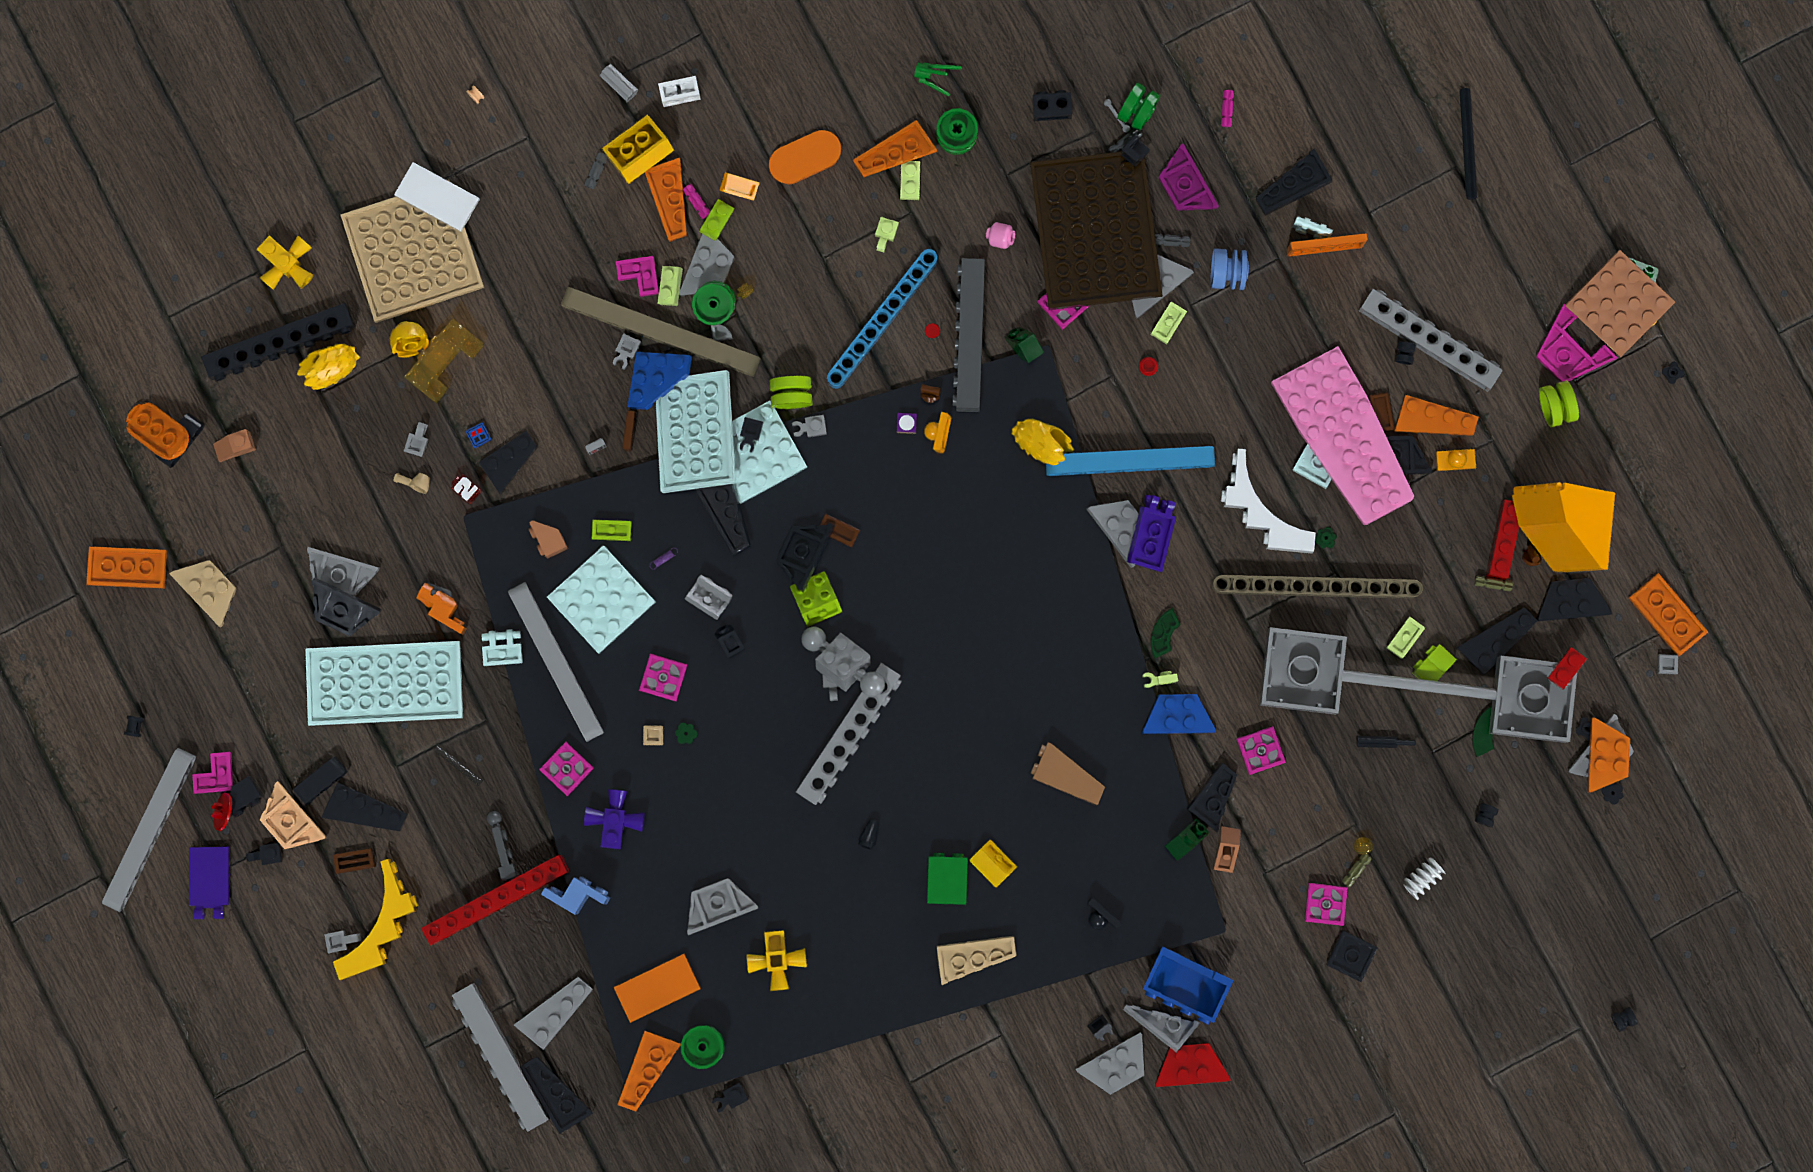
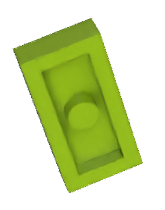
(716, 220)
(611, 530)

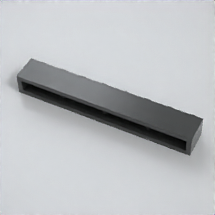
(970, 335)

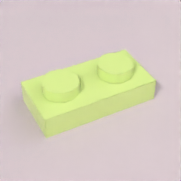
(910, 180)
(670, 285)
(1168, 322)
(1405, 637)

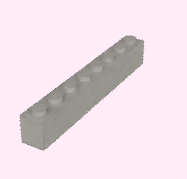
(500, 1056)

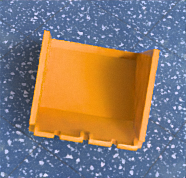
(1567, 524)

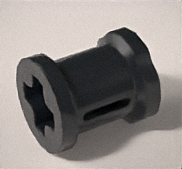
(133, 726)

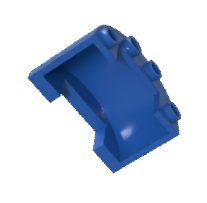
(1187, 986)

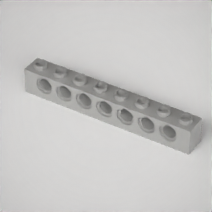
(1435, 350)
(817, 795)

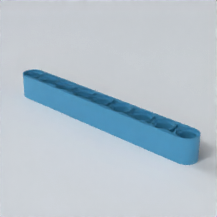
(886, 310)
(1134, 461)

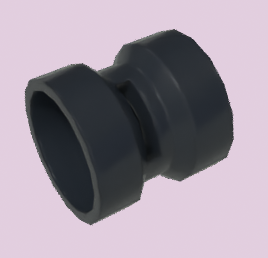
(1405, 353)
(1486, 815)
(1624, 1019)

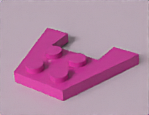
(1564, 356)

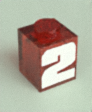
(465, 488)

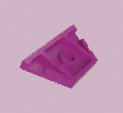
(1185, 183)

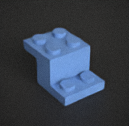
(576, 895)

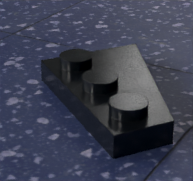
(1212, 797)

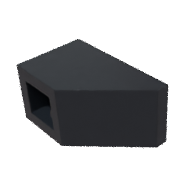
(245, 794)

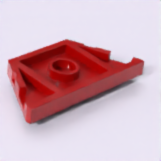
(1191, 1066)

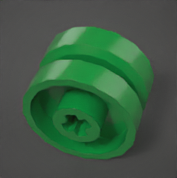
(1140, 107)
(958, 120)
(703, 306)
(714, 1046)

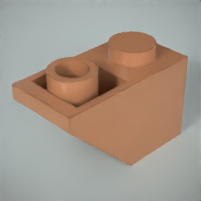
(549, 538)

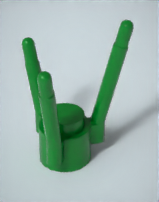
(925, 70)

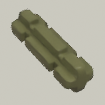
(1494, 583)
(1356, 870)

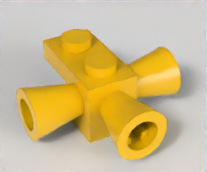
(285, 262)
(776, 960)

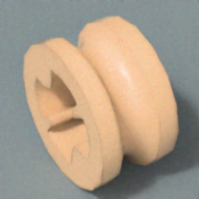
(475, 94)

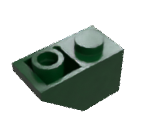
(1024, 344)
(1187, 839)

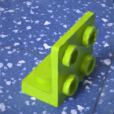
(818, 599)

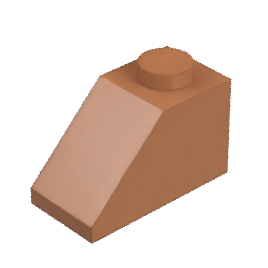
(234, 445)
(1227, 849)

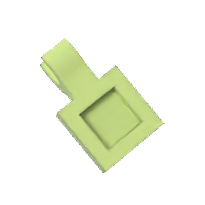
(885, 231)
(1164, 678)

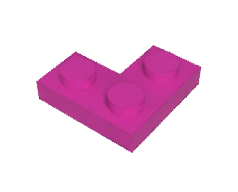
(641, 269)
(221, 777)

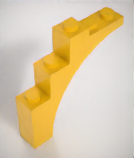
(395, 905)

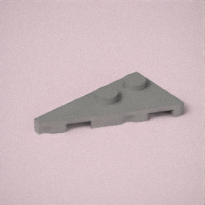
(1169, 1029)

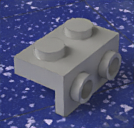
(709, 597)

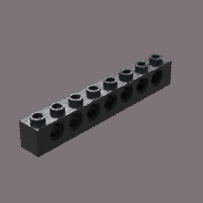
(213, 360)

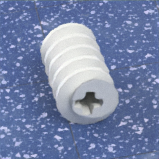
(1423, 878)

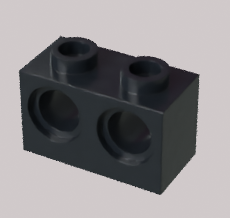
(1052, 112)

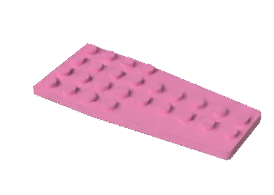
(1345, 434)

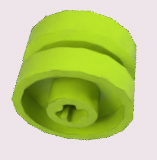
(791, 392)
(1558, 403)

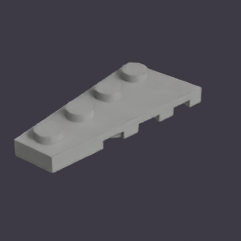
(549, 1017)

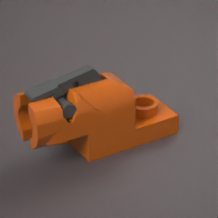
(441, 605)

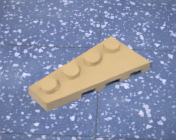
(972, 956)

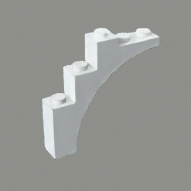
(1242, 496)

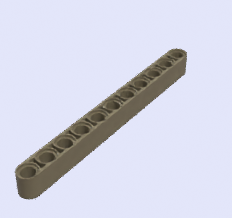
(660, 331)
(1326, 584)

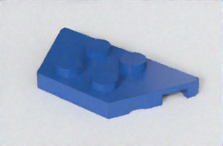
(1178, 716)

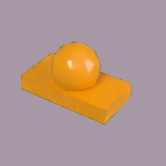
(739, 186)
(939, 432)
(1455, 460)

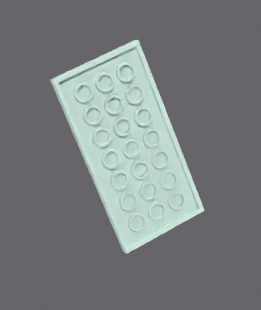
(384, 683)

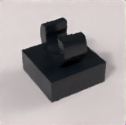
(1100, 1027)

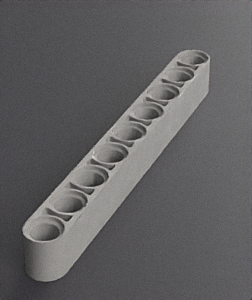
(555, 662)
(148, 830)

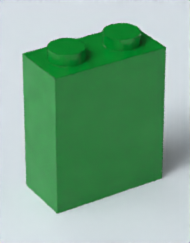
(947, 879)

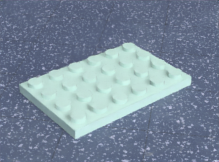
(696, 433)

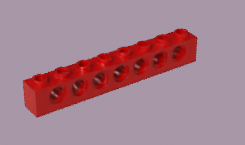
(495, 900)

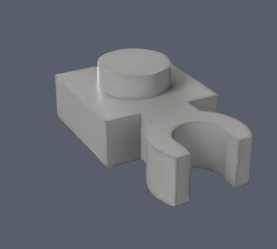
(627, 348)
(814, 426)

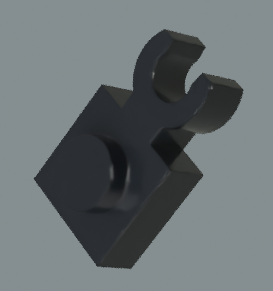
(750, 431)
(733, 1096)

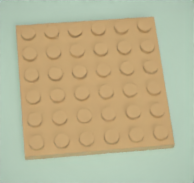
(408, 258)

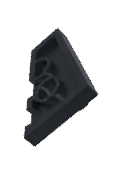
(507, 461)

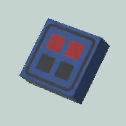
(478, 435)

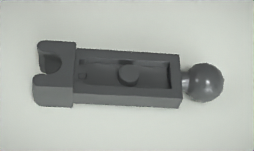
(508, 870)

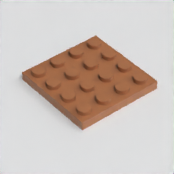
(1620, 303)

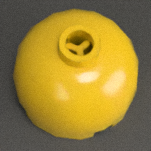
(407, 339)

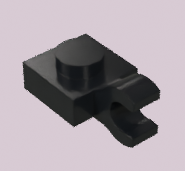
(268, 854)

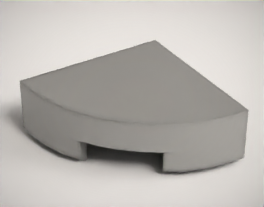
(720, 333)

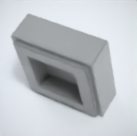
(595, 446)
(1667, 664)

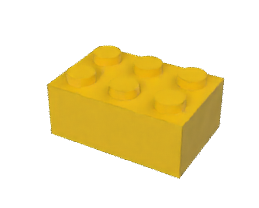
(638, 149)

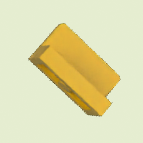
(993, 863)

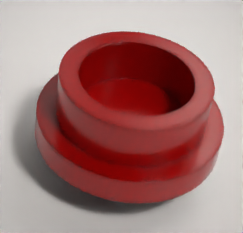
(1148, 366)

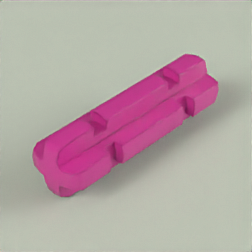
(1227, 108)
(696, 201)

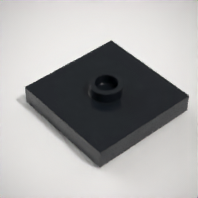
(1351, 956)

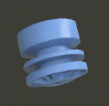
(1229, 269)

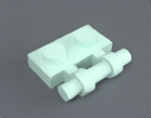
(1306, 226)
(502, 654)

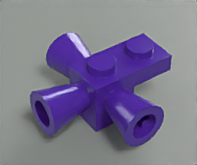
(614, 820)

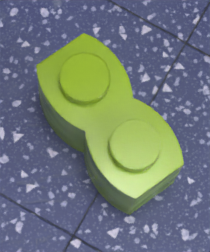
(1434, 665)

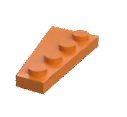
(897, 149)
(667, 190)
(1431, 418)
(649, 1062)

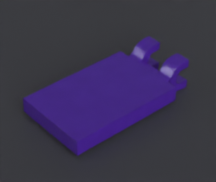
(1152, 534)
(209, 880)

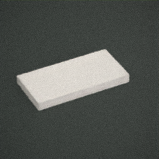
(437, 197)

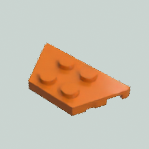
(1607, 756)

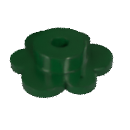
(1327, 532)
(692, 734)

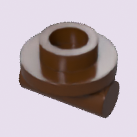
(930, 393)
(1531, 557)

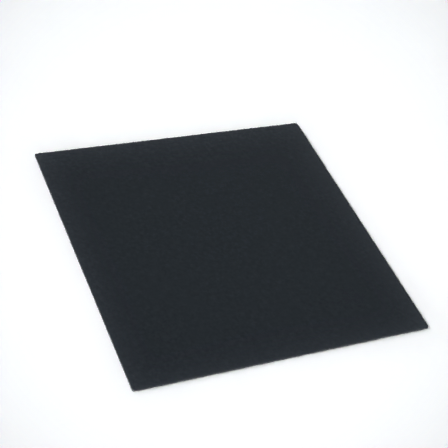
(1005, 639)

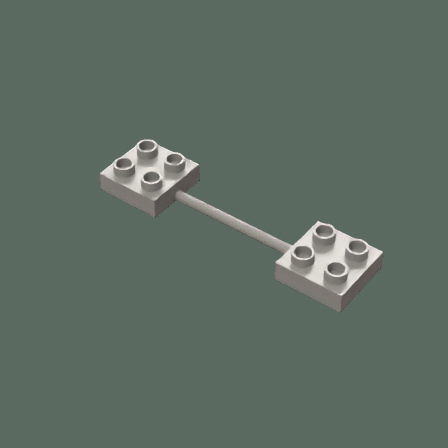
(1307, 675)

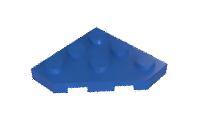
(655, 376)

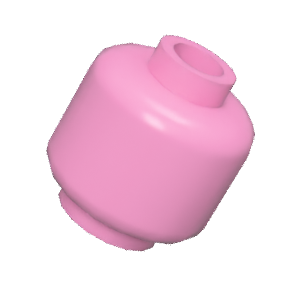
(1000, 235)

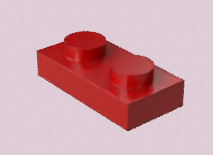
(1567, 668)

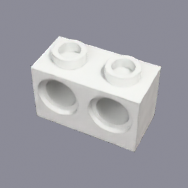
(679, 91)

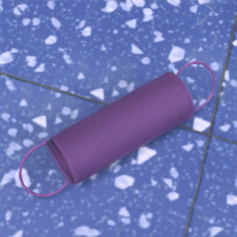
(659, 561)

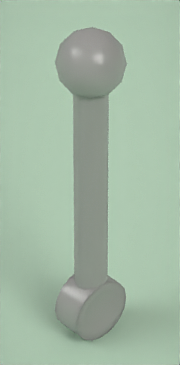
(1126, 128)

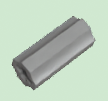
(618, 82)

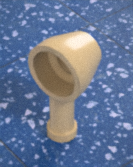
(419, 483)

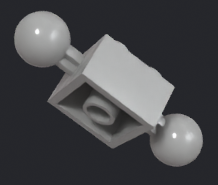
(843, 661)

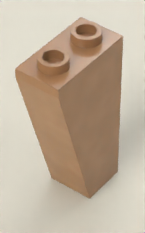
(1065, 775)

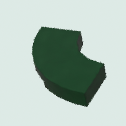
(1162, 633)
(1481, 738)

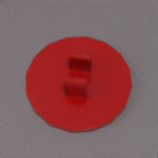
(222, 811)

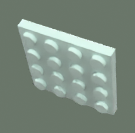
(773, 455)
(601, 599)

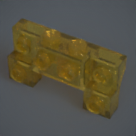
(439, 355)

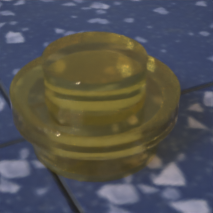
(745, 290)
(1363, 845)

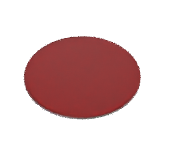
(932, 330)

